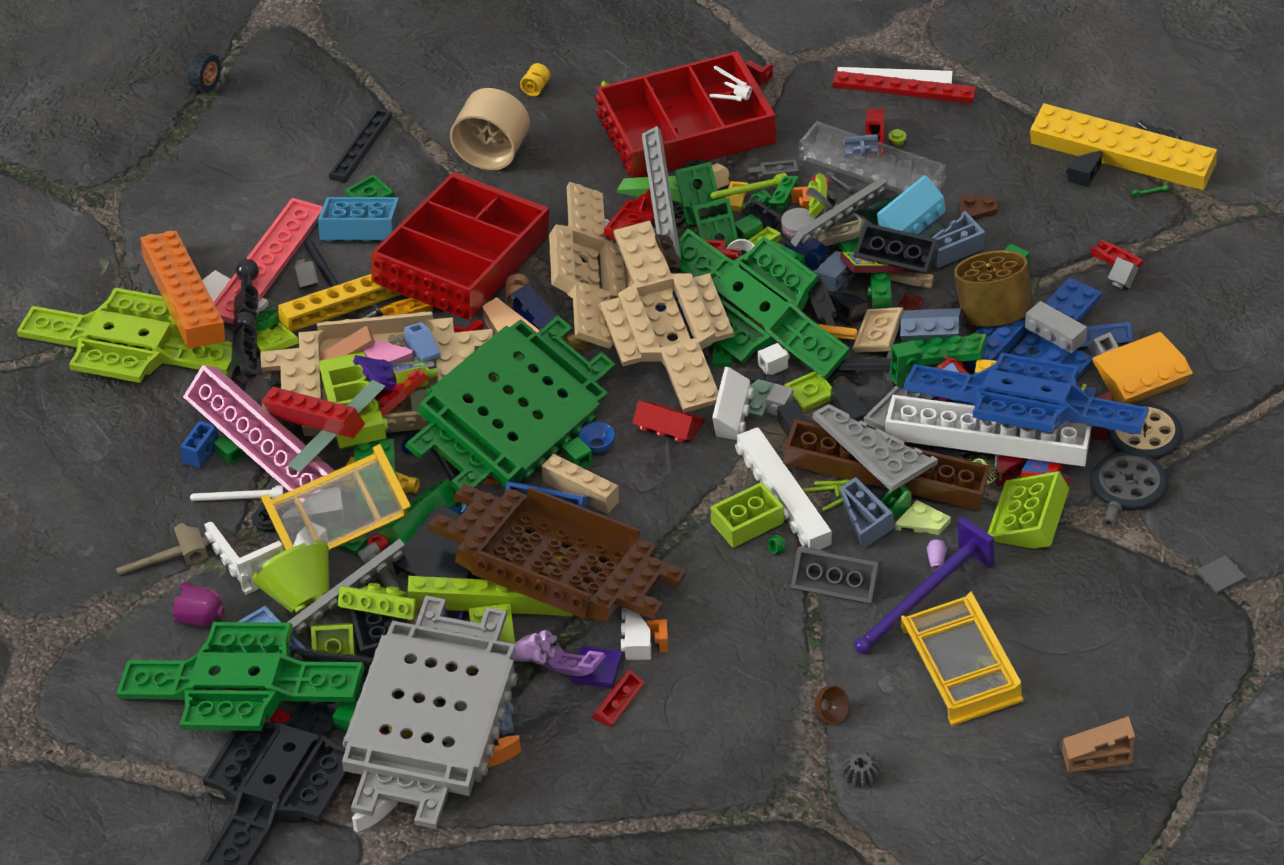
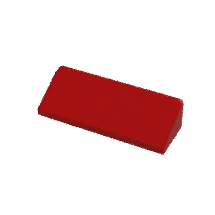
(618, 698)

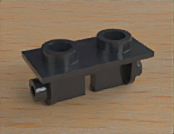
(758, 210)

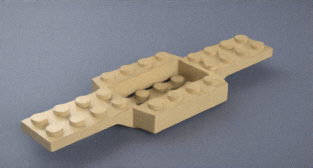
(586, 239)

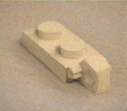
(915, 279)

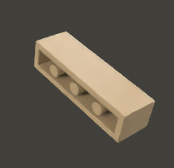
(575, 479)

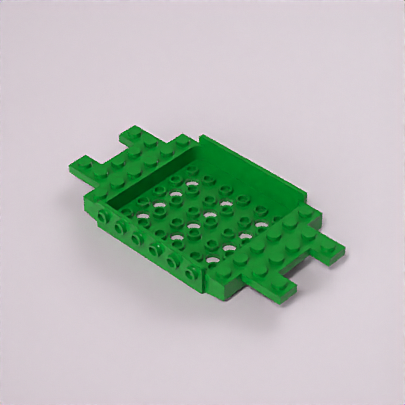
(472, 440)

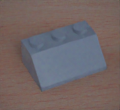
(930, 324)

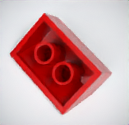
(667, 421)

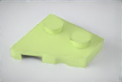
(923, 519)

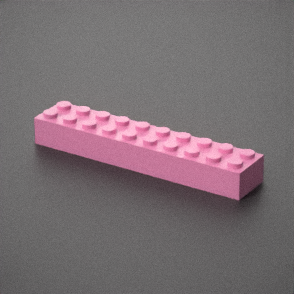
(245, 420)

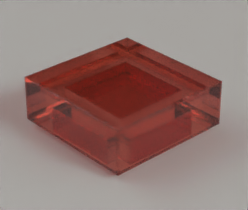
(910, 302)

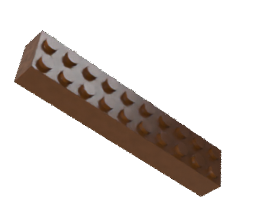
(949, 481)

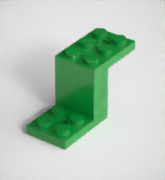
(708, 214)

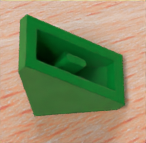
(898, 500)

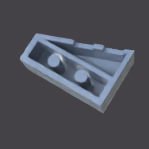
(959, 240)
(834, 273)

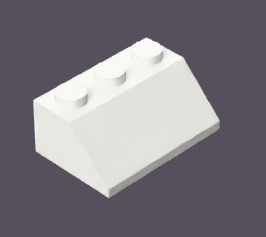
(732, 404)

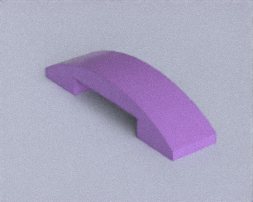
(573, 664)

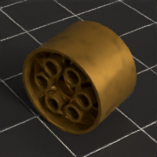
(994, 288)

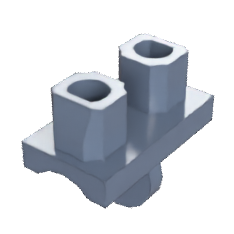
(861, 145)

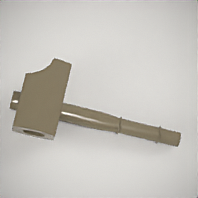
(190, 545)

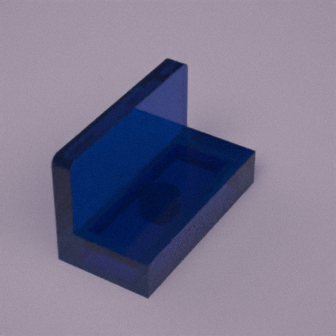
(813, 251)

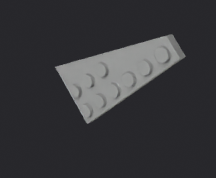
(876, 450)

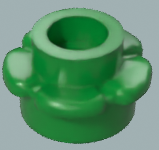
(776, 544)

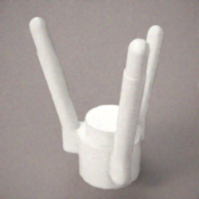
(741, 90)

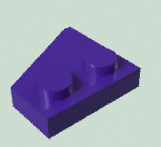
(377, 370)

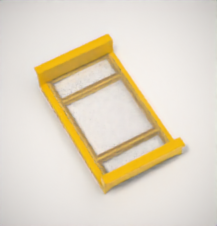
(340, 504)
(964, 659)

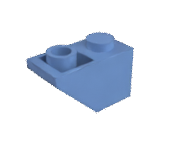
(421, 341)

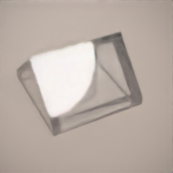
(261, 384)

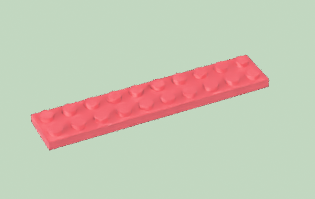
(273, 252)

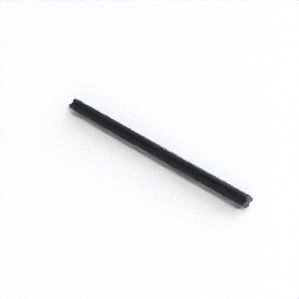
(314, 656)

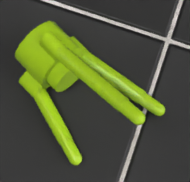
(831, 485)

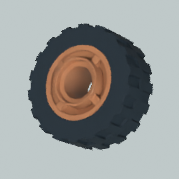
(204, 71)

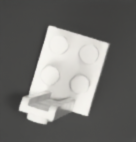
(241, 567)

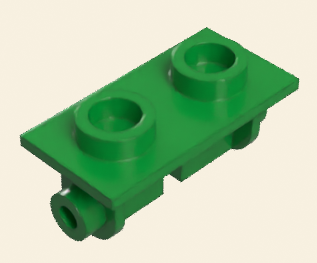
(783, 192)

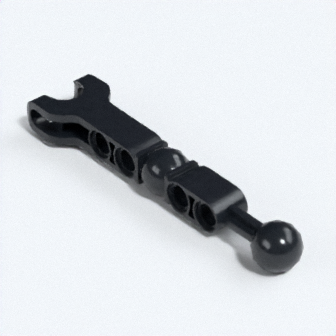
(244, 343)

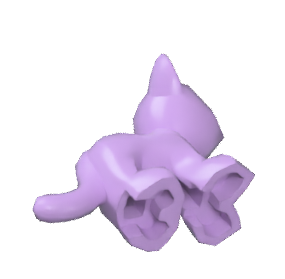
(535, 647)

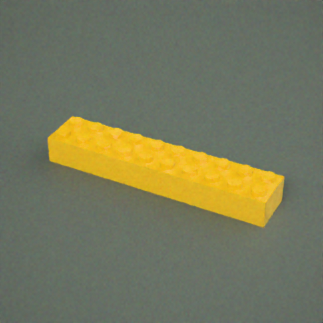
(1124, 146)

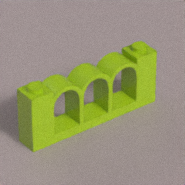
(342, 384)

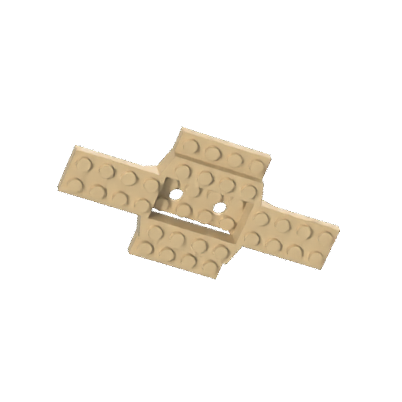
(643, 331)

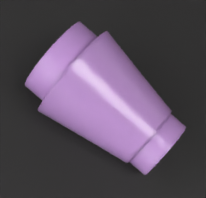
(936, 553)

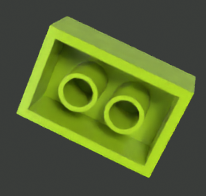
(747, 514)

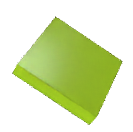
(810, 391)

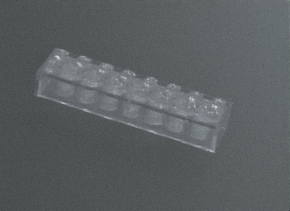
(826, 148)

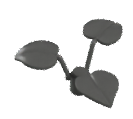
(816, 194)

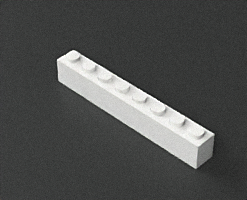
(771, 471)

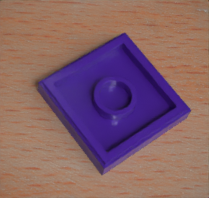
(605, 672)

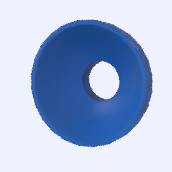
(597, 432)

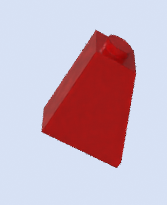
(875, 123)

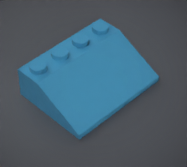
(358, 218)

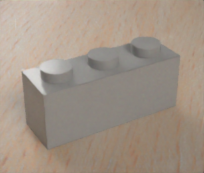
(1055, 327)

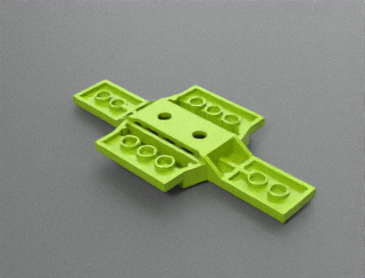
(130, 315)

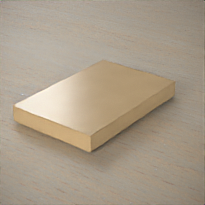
(878, 330)

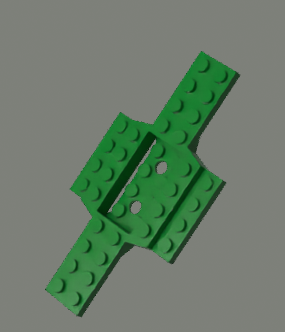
(770, 278)
(237, 651)

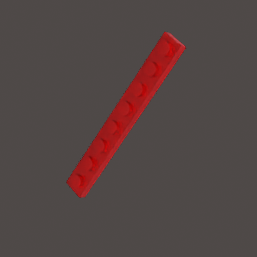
(904, 87)

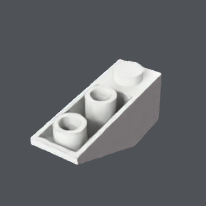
(637, 636)

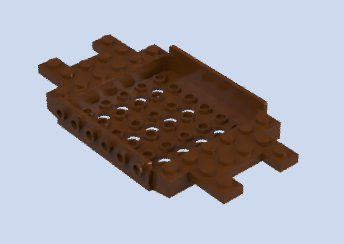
(496, 524)

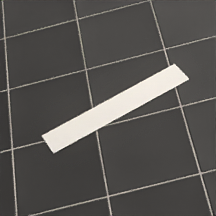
(924, 75)

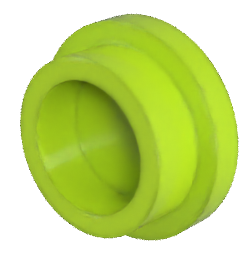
(897, 137)

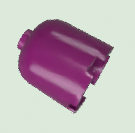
(197, 606)

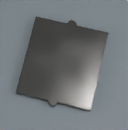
(1221, 574)

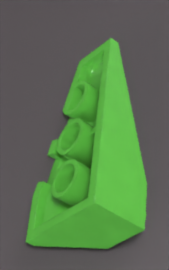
(638, 186)

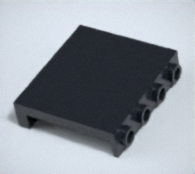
(431, 553)

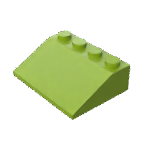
(1029, 510)

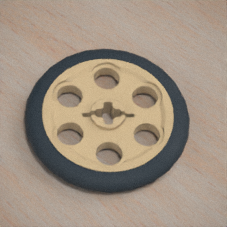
(1167, 442)

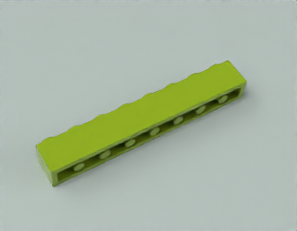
(473, 593)

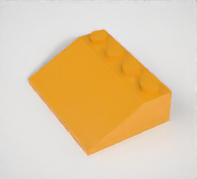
(1142, 369)

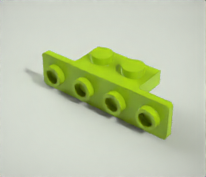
(378, 600)

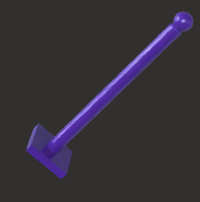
(971, 542)

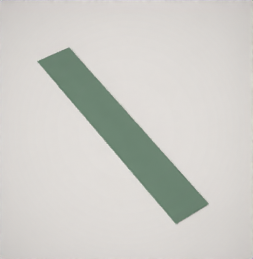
(325, 437)

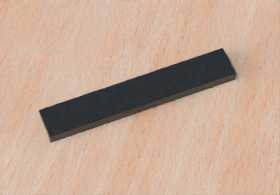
(360, 145)

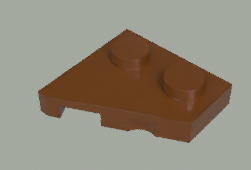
(978, 206)

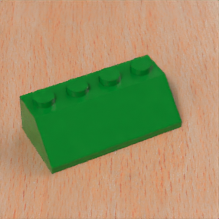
(406, 527)

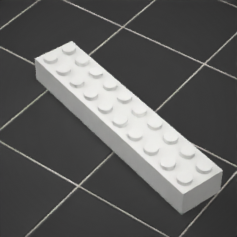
(954, 427)

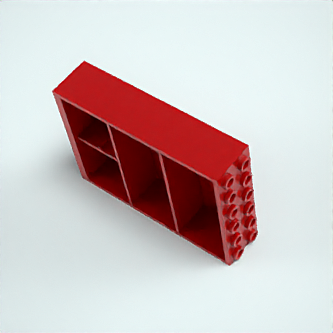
(685, 113)
(460, 245)

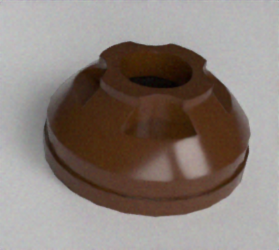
(837, 705)

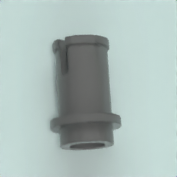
(1113, 510)

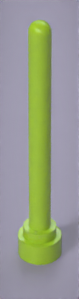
(749, 187)

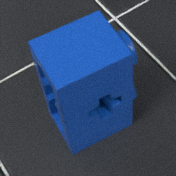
(199, 444)

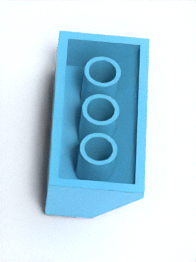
(913, 208)

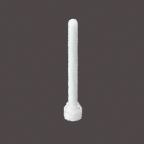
(275, 492)

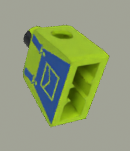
(402, 370)

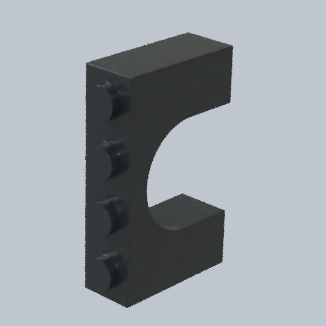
(842, 398)

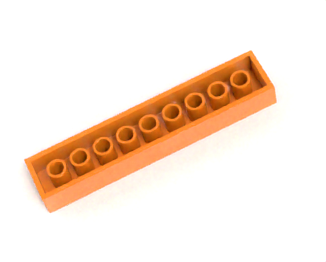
(182, 289)

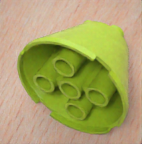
(296, 576)

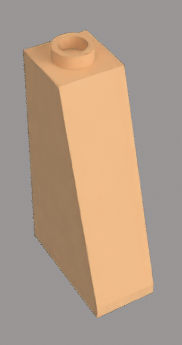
(498, 315)

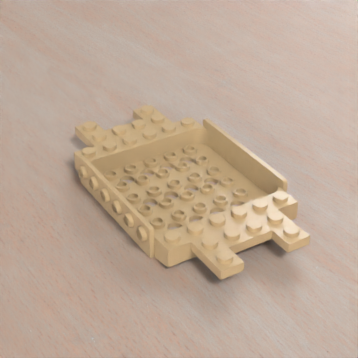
(301, 367)

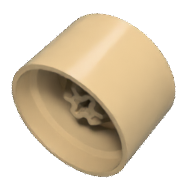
(490, 129)

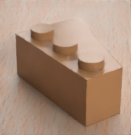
(1100, 747)

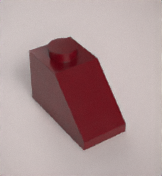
(1009, 468)

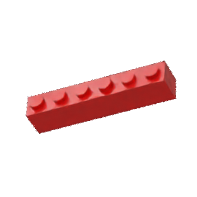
(313, 412)

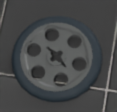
(1134, 478)

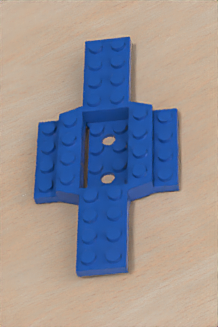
(1070, 299)
(1028, 379)

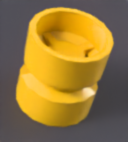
(535, 79)

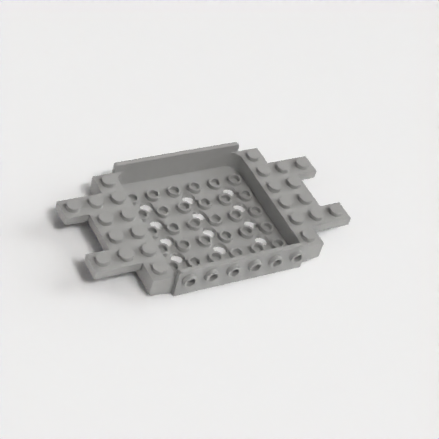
(409, 767)

